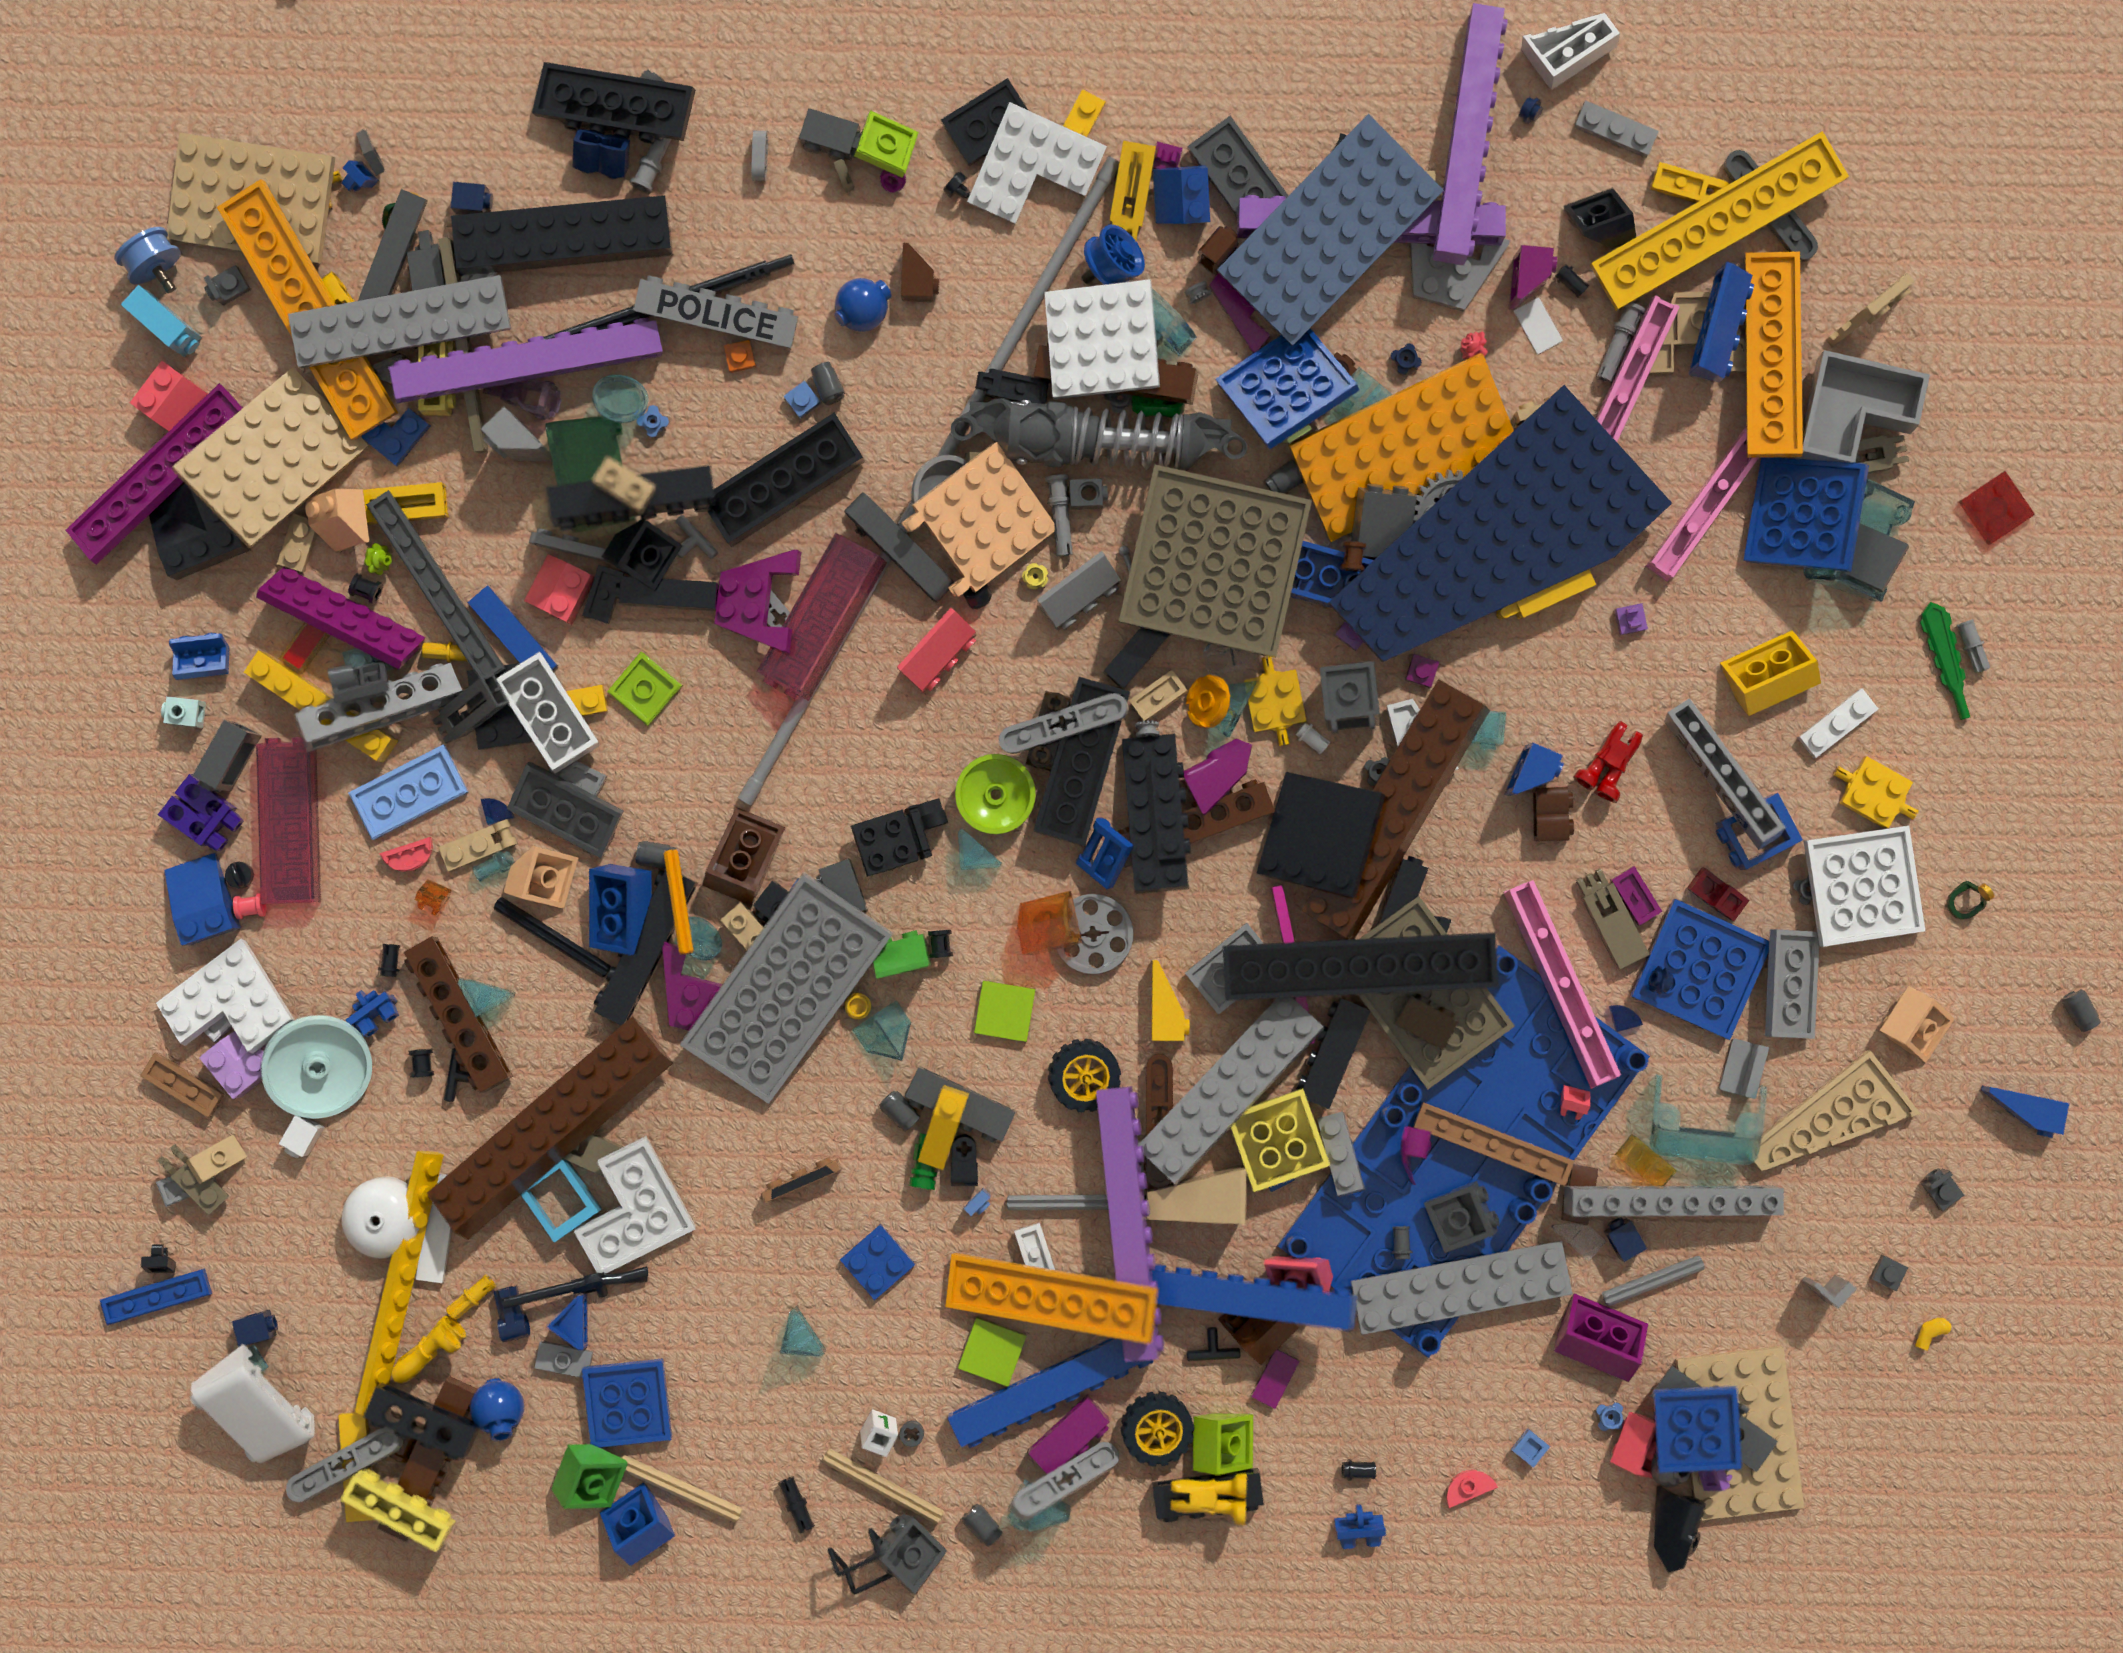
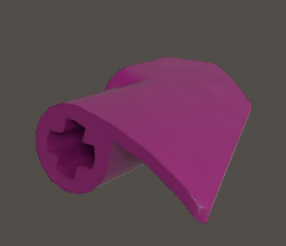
(1218, 773)
(1414, 1144)

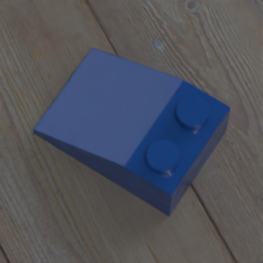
(200, 900)
(617, 906)

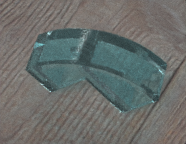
(1171, 326)

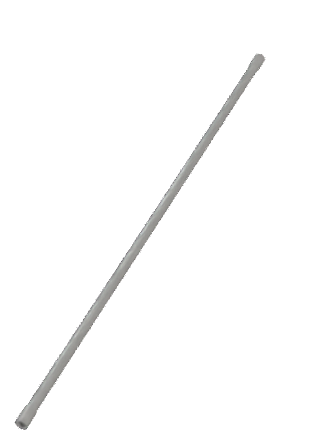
(1102, 181)

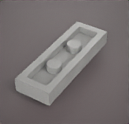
(1616, 129)
(1341, 1154)

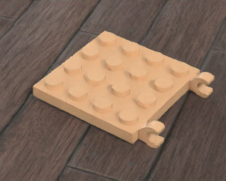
(982, 518)

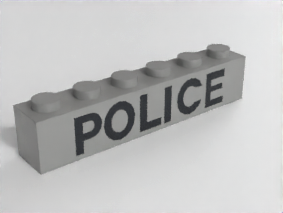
(716, 313)
(1724, 774)

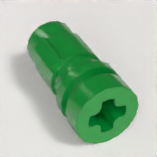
(922, 1173)

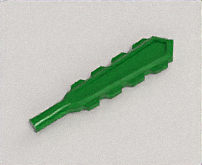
(1942, 642)

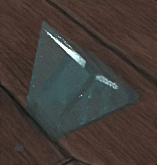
(1238, 699)
(885, 1032)
(800, 1337)

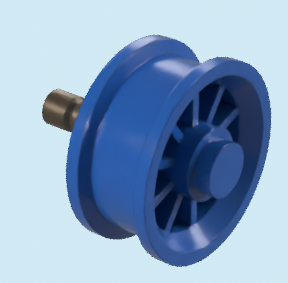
(1113, 256)

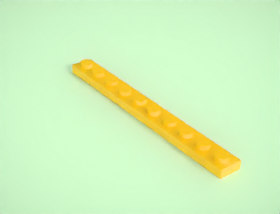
(399, 1280)

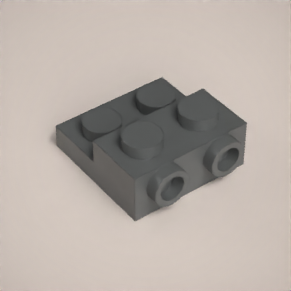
(1462, 1216)
(909, 1552)

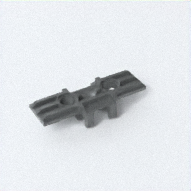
(1754, 1444)

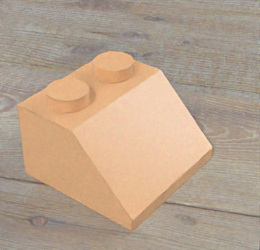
(339, 518)
(1917, 1023)

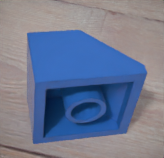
(1181, 195)
(1534, 768)
(636, 1524)

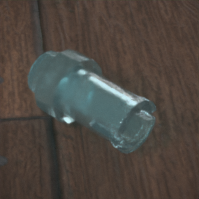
(499, 863)

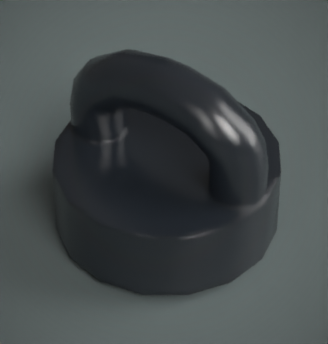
(956, 185)
(978, 599)
(239, 874)

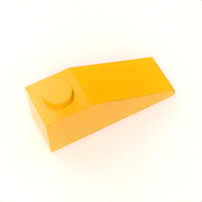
(1167, 1014)
(943, 1127)

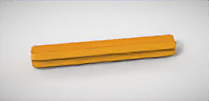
(678, 902)

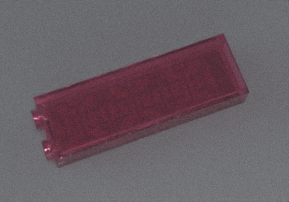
(823, 617)
(288, 822)

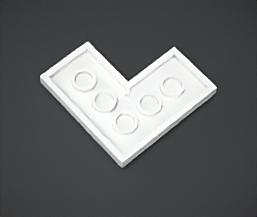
(1027, 148)
(232, 987)
(648, 1213)

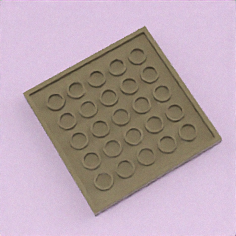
(1215, 561)

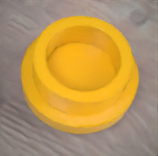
(857, 1006)

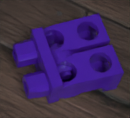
(209, 817)

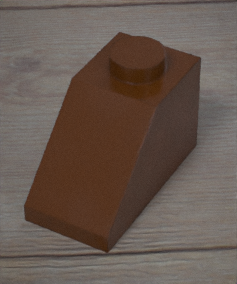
(917, 277)

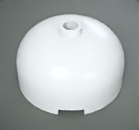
(380, 1198)

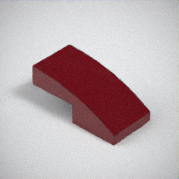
(1718, 894)

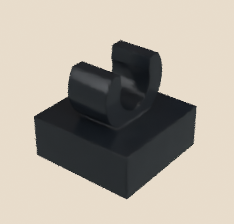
(158, 1261)

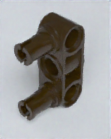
(1044, 755)

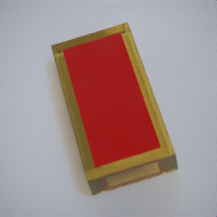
(303, 647)

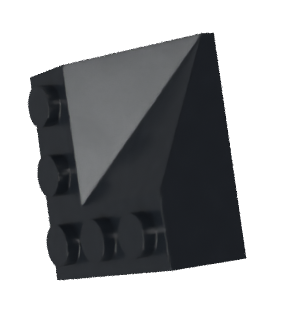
(191, 535)

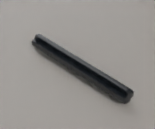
(552, 937)

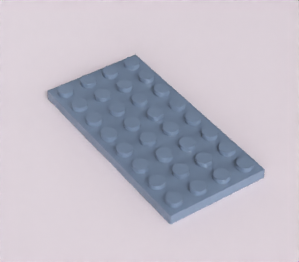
(1330, 230)

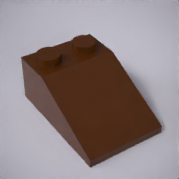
(743, 856)

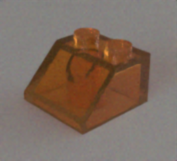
(1048, 924)

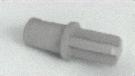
(1973, 646)

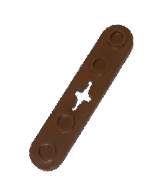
(1158, 1093)

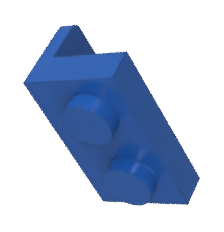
(199, 656)

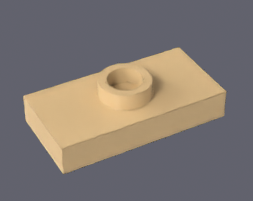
(216, 1159)

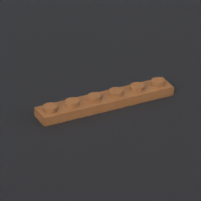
(1494, 1144)

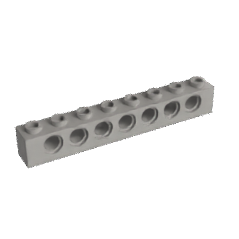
(1674, 1200)

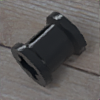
(365, 588)
(940, 943)
(421, 1063)

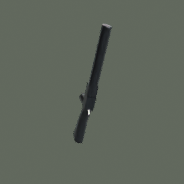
(586, 1284)

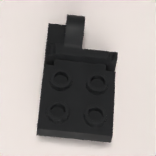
(896, 838)

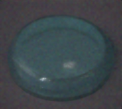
(620, 398)

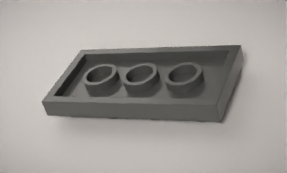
(1234, 164)
(565, 809)

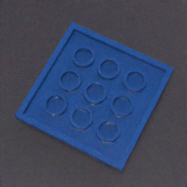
(1286, 386)
(1806, 513)
(1710, 966)

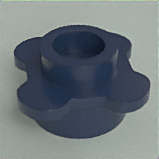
(1407, 351)
(1660, 980)

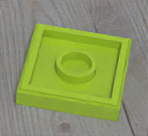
(886, 144)
(644, 688)
(1004, 1011)
(992, 1351)

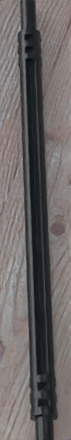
(718, 284)

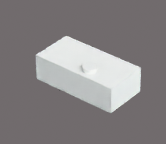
(547, 713)

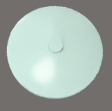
(316, 1066)

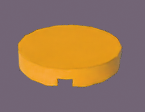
(1208, 701)

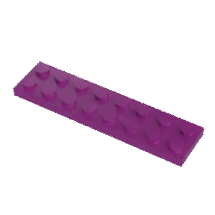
(149, 479)

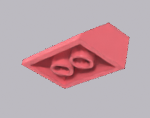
(938, 651)

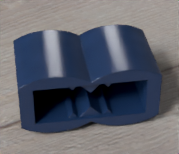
(601, 153)

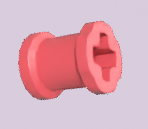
(248, 906)

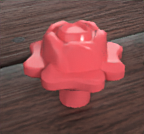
(1473, 345)

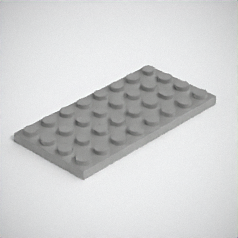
(786, 988)

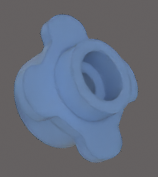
(660, 421)
(1606, 1423)

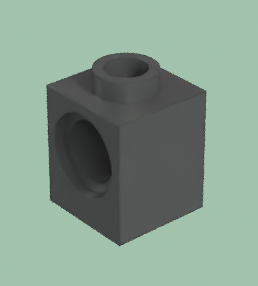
(1077, 501)

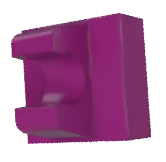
(1166, 156)

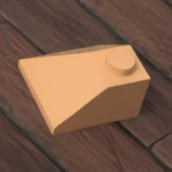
(542, 876)

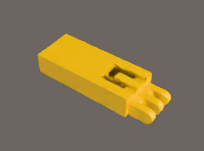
(1132, 182)
(416, 501)
(1548, 596)

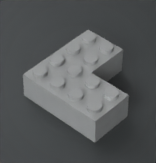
(1856, 393)

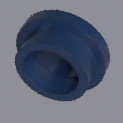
(1530, 110)

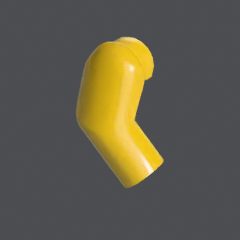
(1932, 1329)

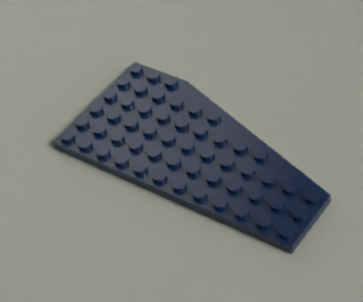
(1519, 522)

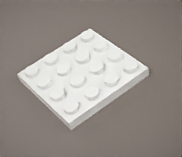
(1102, 339)
(1864, 886)

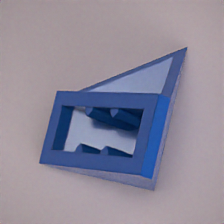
(573, 1323)

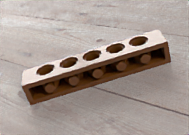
(1259, 806)
(416, 962)

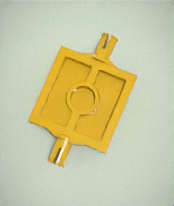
(1276, 701)
(1876, 792)

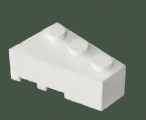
(1571, 48)

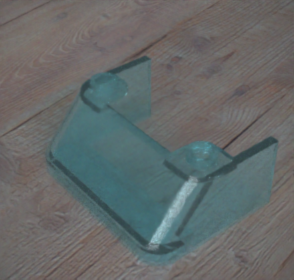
(1675, 1141)

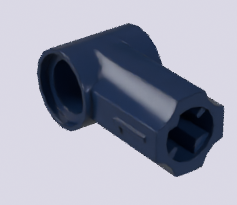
(512, 1321)

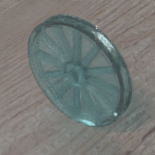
(705, 939)

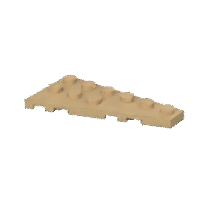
(1843, 1108)

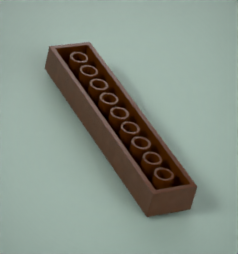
(1411, 790)
(549, 1128)

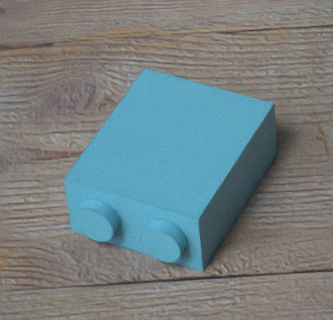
(162, 321)

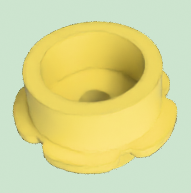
(1032, 569)

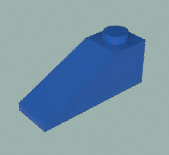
(2035, 1112)

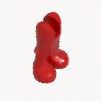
(1614, 756)

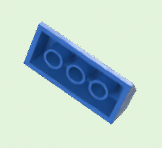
(1721, 322)

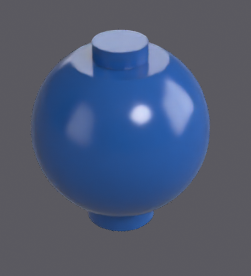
(862, 304)
(497, 1408)

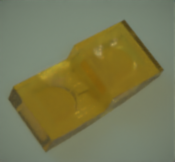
(1645, 1161)

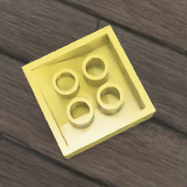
(1279, 1140)

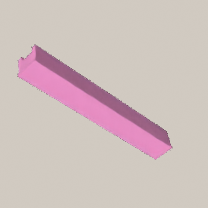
(1636, 365)
(1702, 510)
(1562, 984)

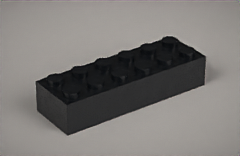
(784, 479)
(674, 493)
(1078, 772)

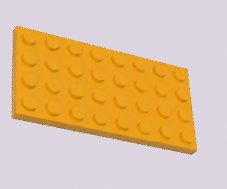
(1402, 441)

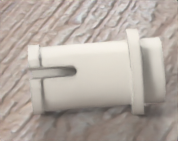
(1312, 738)

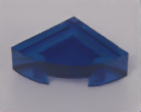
(495, 811)
(1624, 1018)

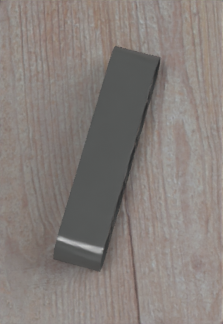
(899, 547)

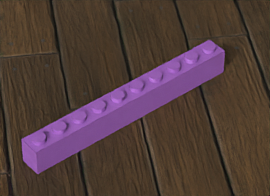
(1468, 134)
(1489, 231)
(525, 361)
(1127, 1203)

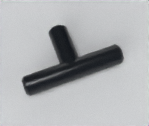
(454, 1076)
(1213, 1351)

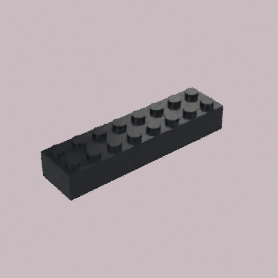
(561, 235)

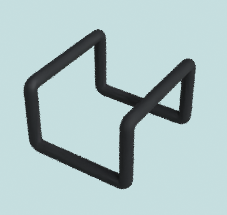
(834, 1557)

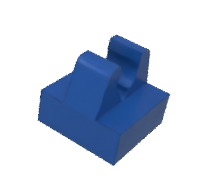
(358, 176)

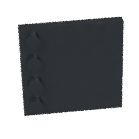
(1321, 834)

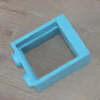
(582, 1190)

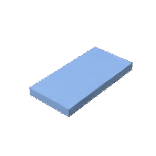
(408, 792)

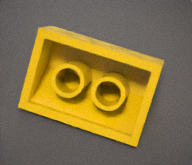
(1771, 672)

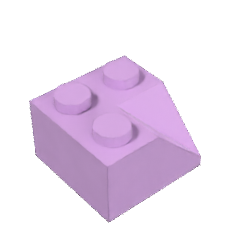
(234, 1066)

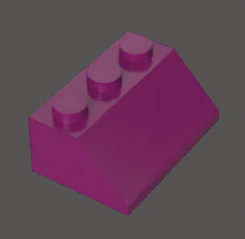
(1601, 1338)

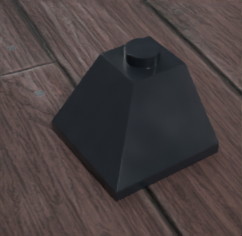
(1603, 218)
(642, 552)

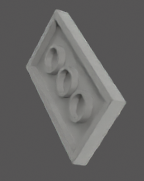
(1792, 984)

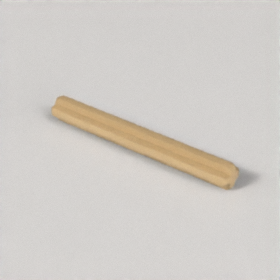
(883, 1486)
(682, 1489)

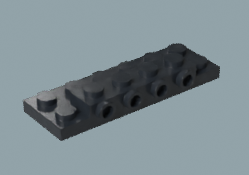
(613, 103)
(1156, 814)

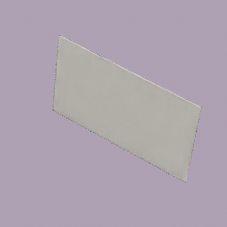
(1538, 325)

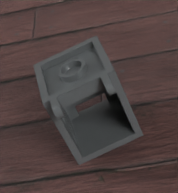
(1350, 696)

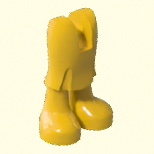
(444, 1335)
(1204, 1497)

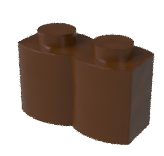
(1217, 249)
(1552, 814)

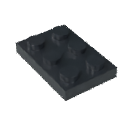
(977, 122)
(503, 727)

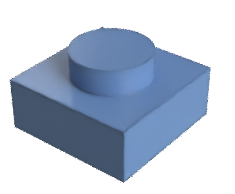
(802, 399)
(978, 1203)
(1530, 1447)

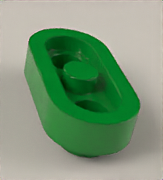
(1151, 407)

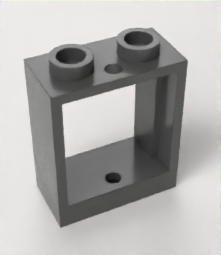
(226, 756)

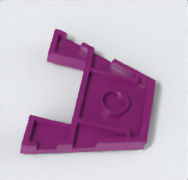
(1239, 312)
(746, 598)
(685, 994)

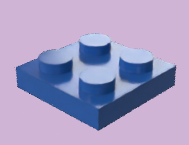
(877, 1261)

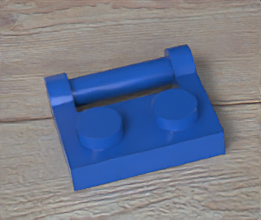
(1110, 857)

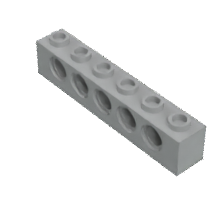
(371, 718)

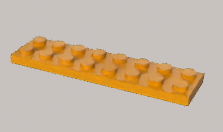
(1774, 356)
(1052, 1298)

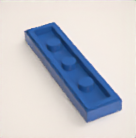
(507, 627)
(155, 1296)

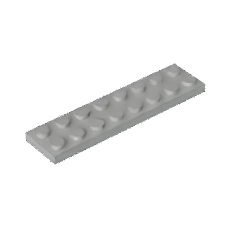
(399, 321)
(1230, 1088)
(1461, 1287)

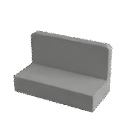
(1743, 1068)
(1834, 1292)

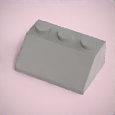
(512, 439)
(1079, 592)

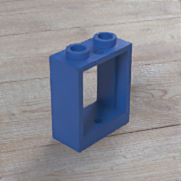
(1737, 855)

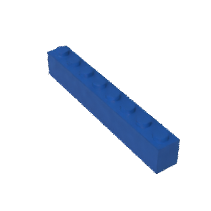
(1255, 1298)
(1041, 1392)

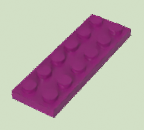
(340, 617)

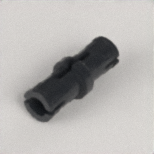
(796, 1504)

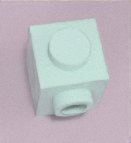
(183, 712)

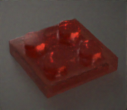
(1996, 508)

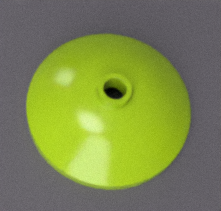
(990, 774)

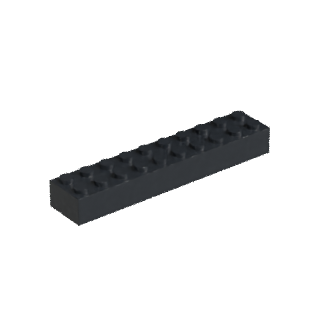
(1360, 966)

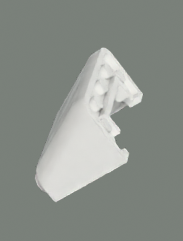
(251, 1408)

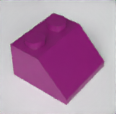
(1530, 271)

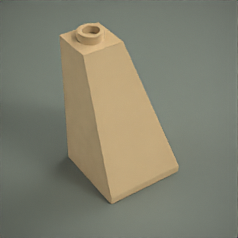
(1204, 1198)

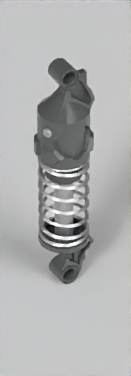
(1062, 435)

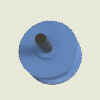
(149, 257)

